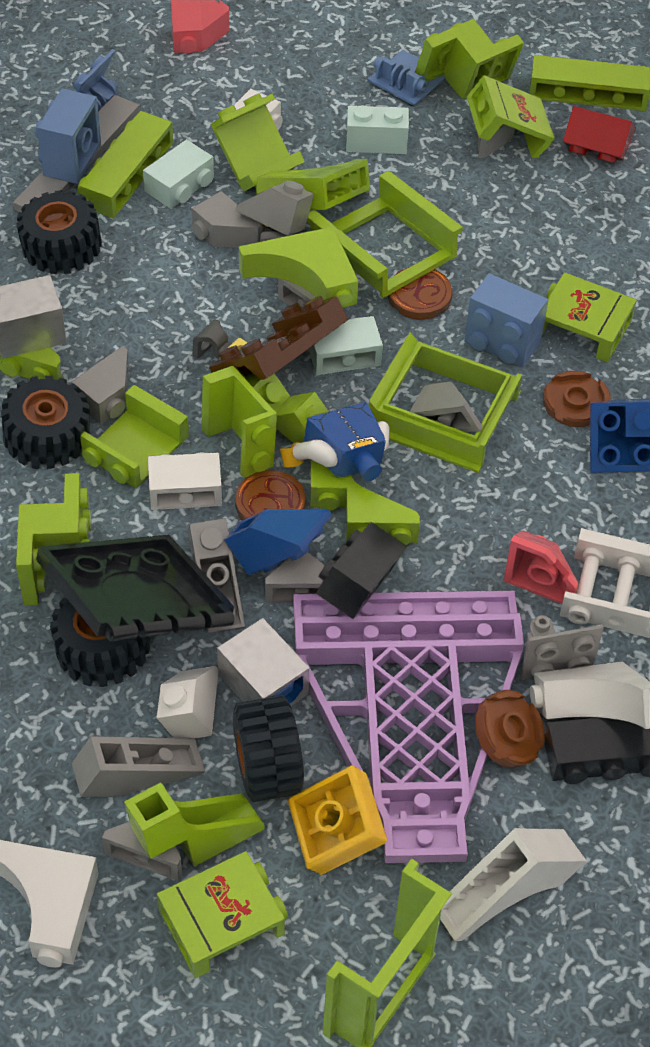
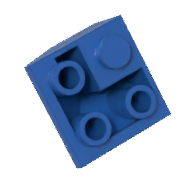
(620, 435)
(275, 536)

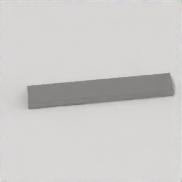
(112, 122)

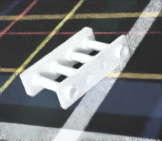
(618, 553)

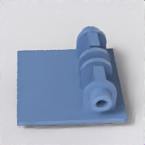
(400, 79)
(95, 83)

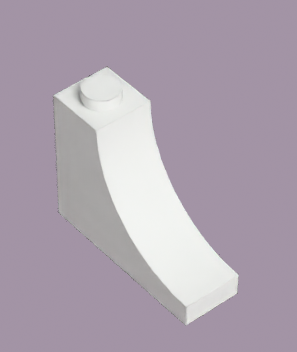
(593, 691)
(513, 870)
(58, 894)

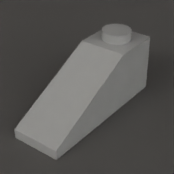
(133, 764)

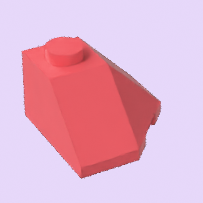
(198, 24)
(539, 567)

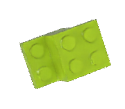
(466, 55)
(47, 526)

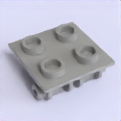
(559, 650)

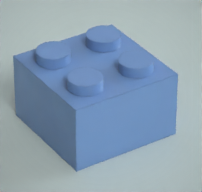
(68, 135)
(505, 320)

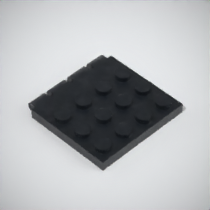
(136, 587)

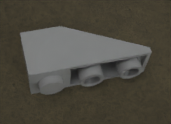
(216, 561)

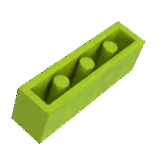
(590, 82)
(122, 166)

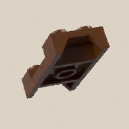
(293, 335)

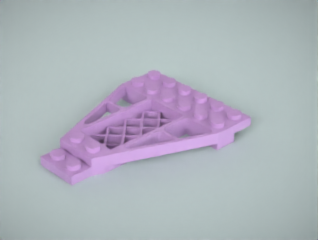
(412, 629)

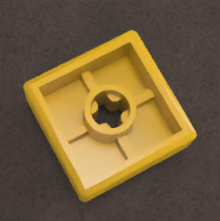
(335, 840)

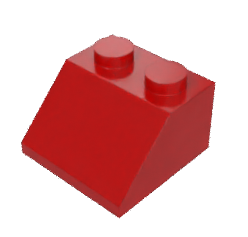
(598, 134)

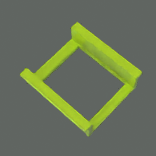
(414, 212)
(429, 435)
(353, 1000)

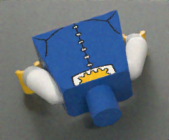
(342, 441)

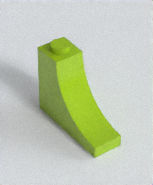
(328, 184)
(307, 259)

